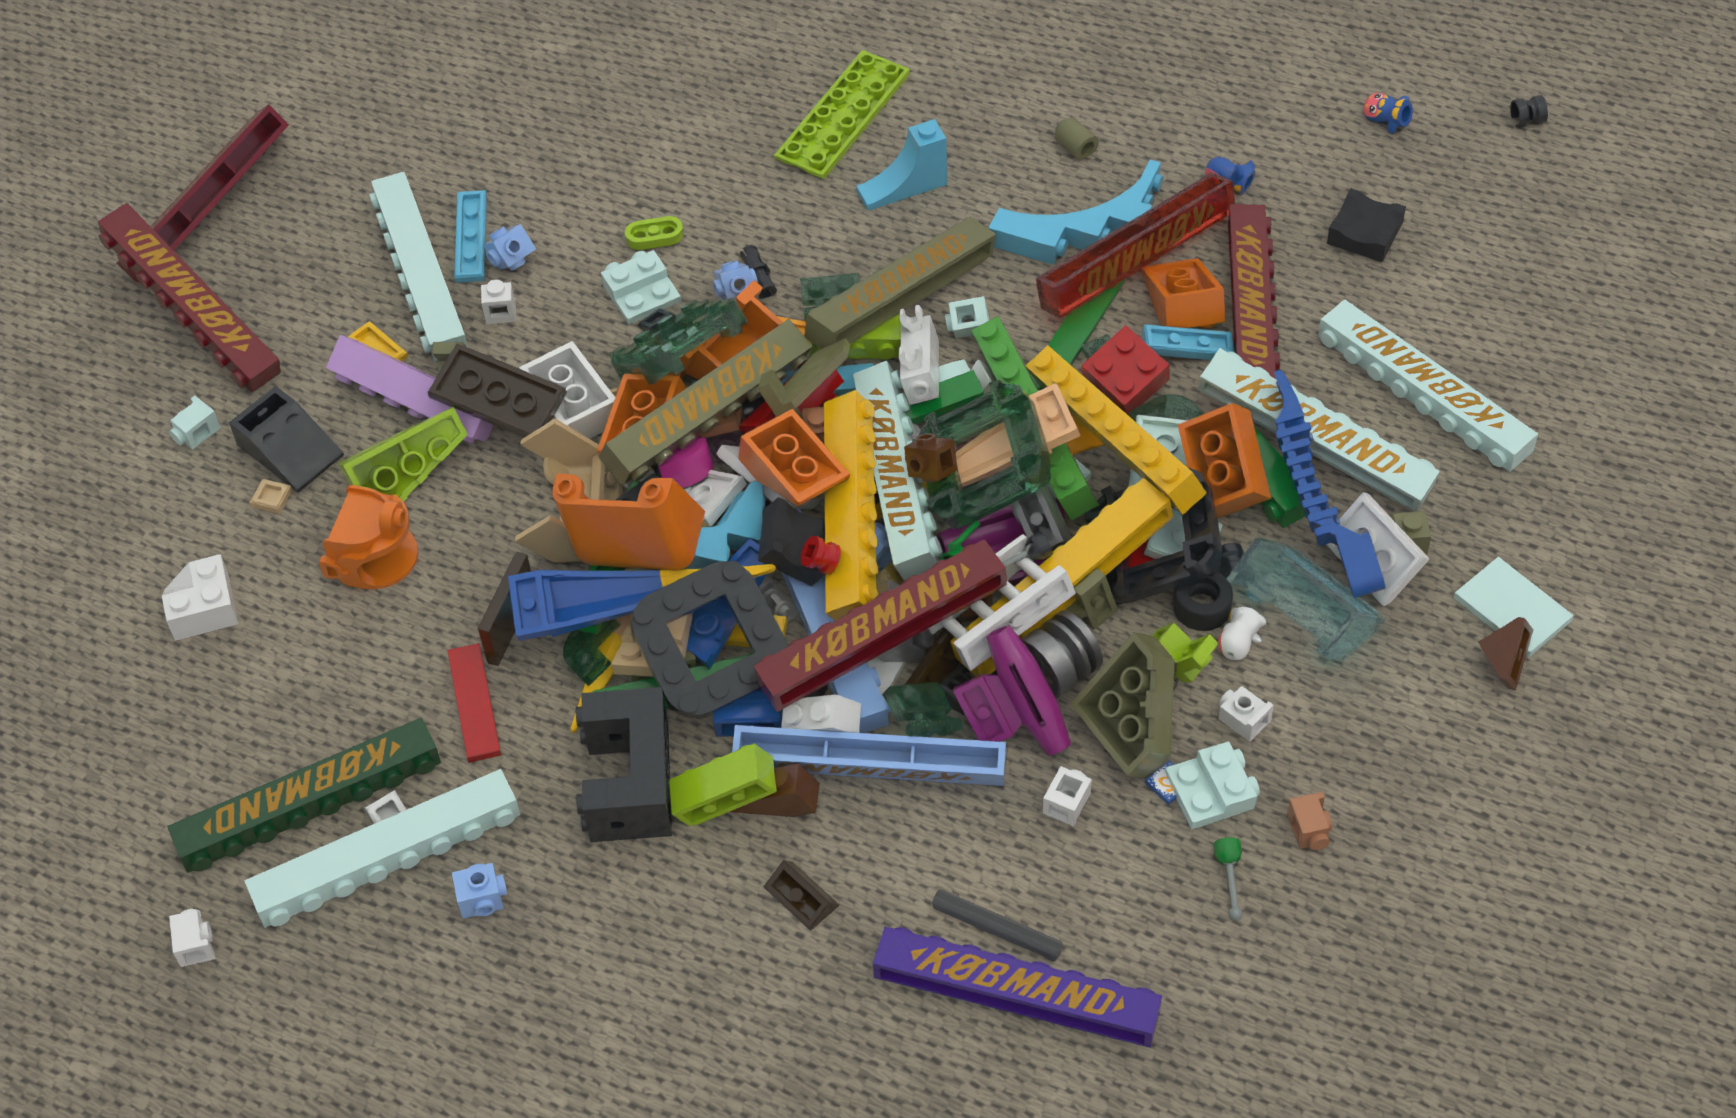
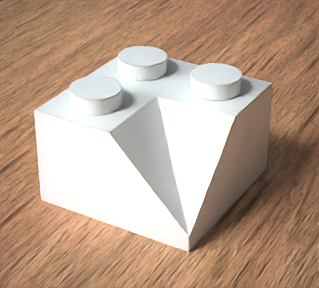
(200, 599)

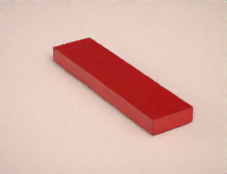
(474, 703)

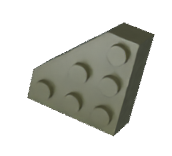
(1132, 705)

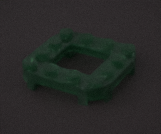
(684, 331)
(1029, 464)

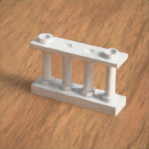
(1020, 612)

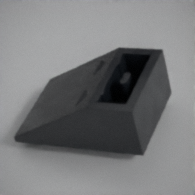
(284, 439)

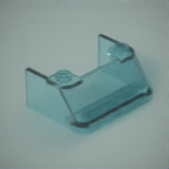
(1307, 595)

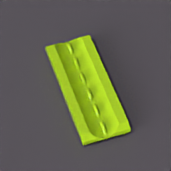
(842, 114)

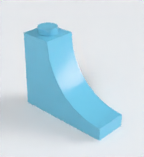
(915, 170)

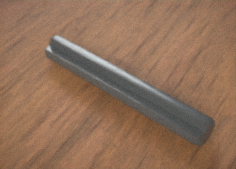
(997, 925)

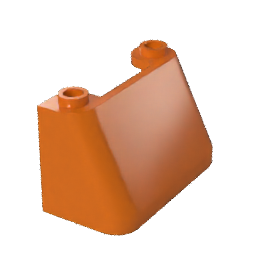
(644, 533)

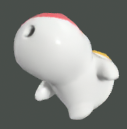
(1237, 636)

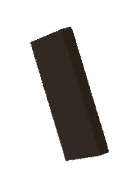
(496, 391)

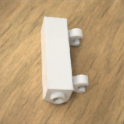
(919, 357)

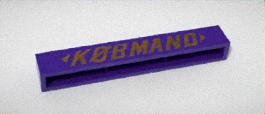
(1017, 986)

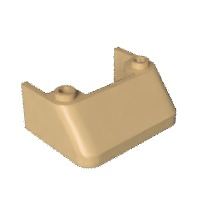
(565, 453)

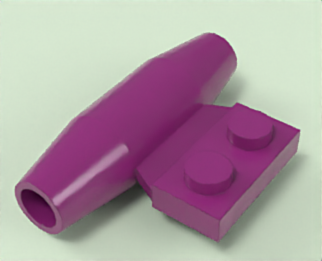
(998, 531)
(1014, 696)

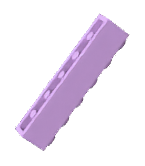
(396, 382)

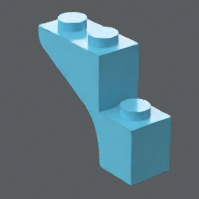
(735, 527)

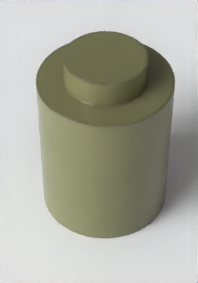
(1076, 138)

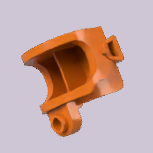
(370, 541)

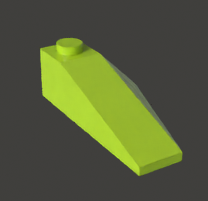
(407, 457)

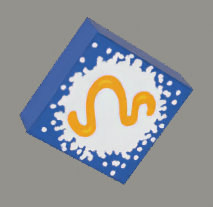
(1161, 785)

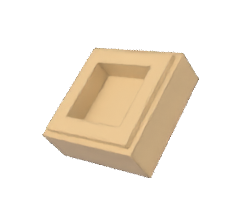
(271, 496)

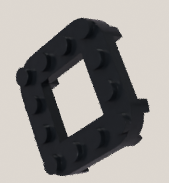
(1195, 562)
(684, 596)

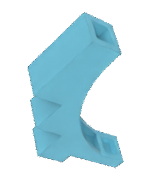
(1050, 235)

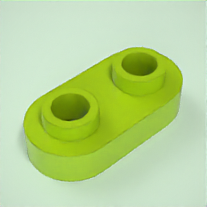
(654, 233)

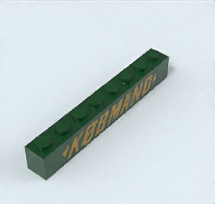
(304, 795)

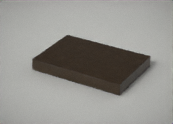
(498, 621)

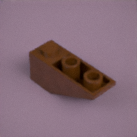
(794, 796)

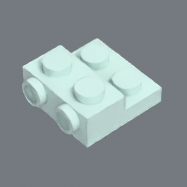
(639, 286)
(1213, 785)

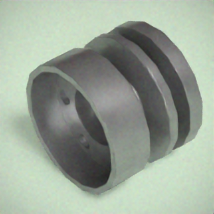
(1064, 651)

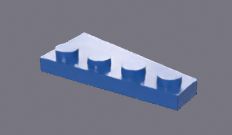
(715, 621)

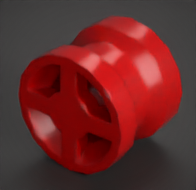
(820, 555)

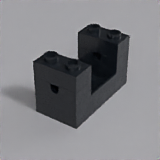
(633, 804)

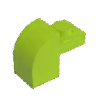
(1187, 653)

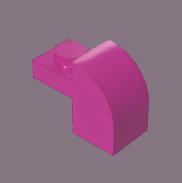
(689, 464)

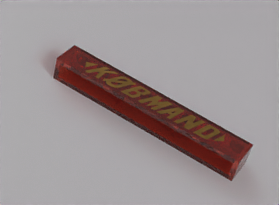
(1135, 245)

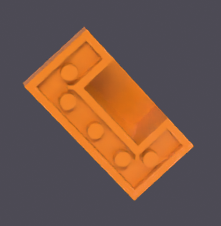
(720, 349)

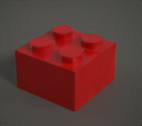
(1126, 370)

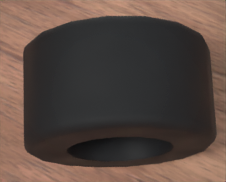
(1204, 616)

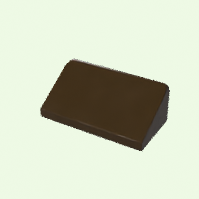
(800, 894)

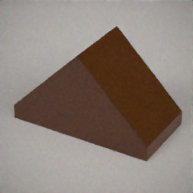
(1508, 649)

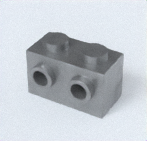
(1041, 513)

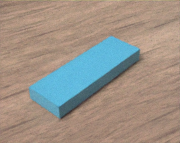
(1186, 341)

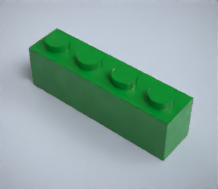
(1284, 500)

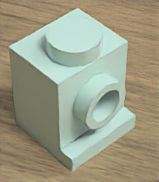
(966, 309)
(194, 424)

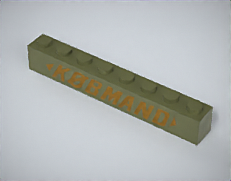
(900, 284)
(704, 403)

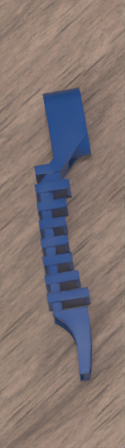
(1354, 549)

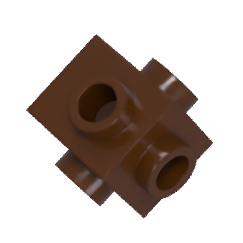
(930, 458)

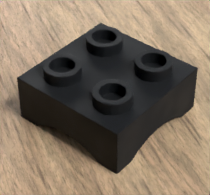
(1366, 226)
(783, 538)

